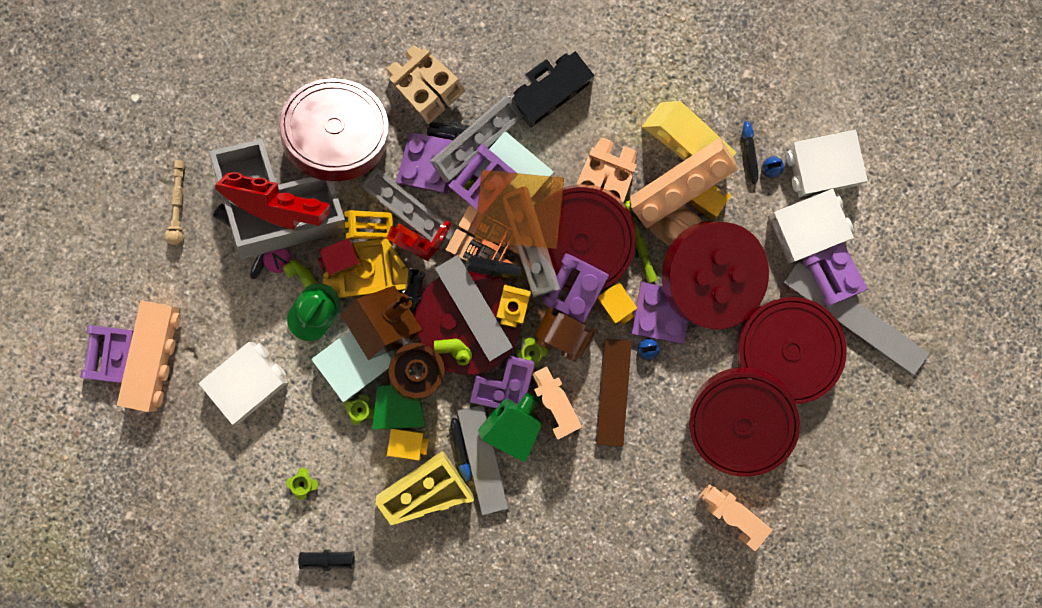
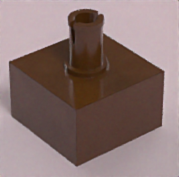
(381, 321)

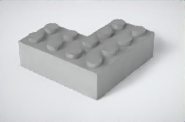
(258, 236)

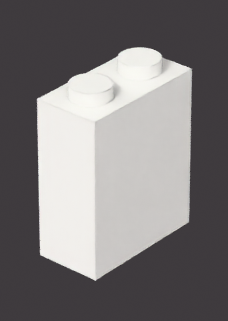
(826, 163)
(811, 225)
(244, 382)

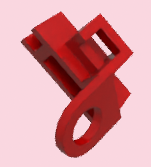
(417, 244)

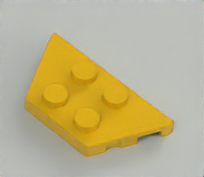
(380, 270)

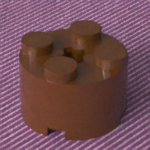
(565, 334)
(423, 358)

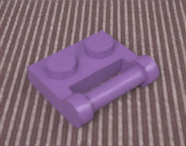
(472, 194)
(841, 272)
(583, 292)
(114, 355)

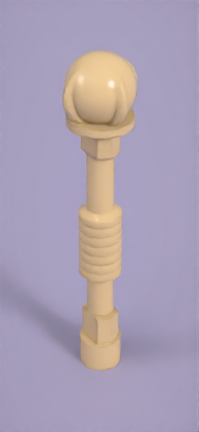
(174, 232)

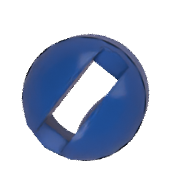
(774, 172)
(650, 354)

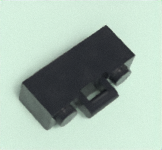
(562, 84)

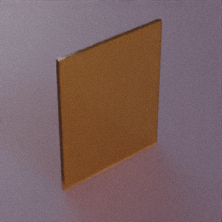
(519, 209)

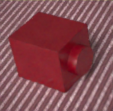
(339, 258)

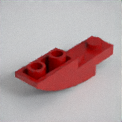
(264, 201)

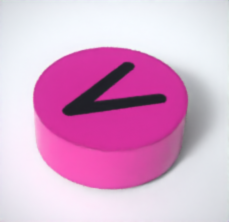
(276, 260)

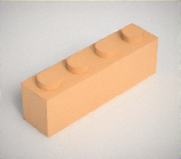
(683, 183)
(149, 356)

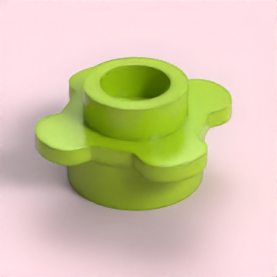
(531, 345)
(352, 408)
(294, 483)

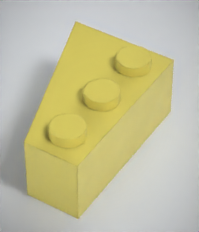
(680, 129)
(424, 490)

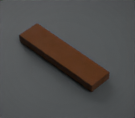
(614, 392)

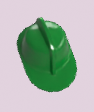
(313, 312)

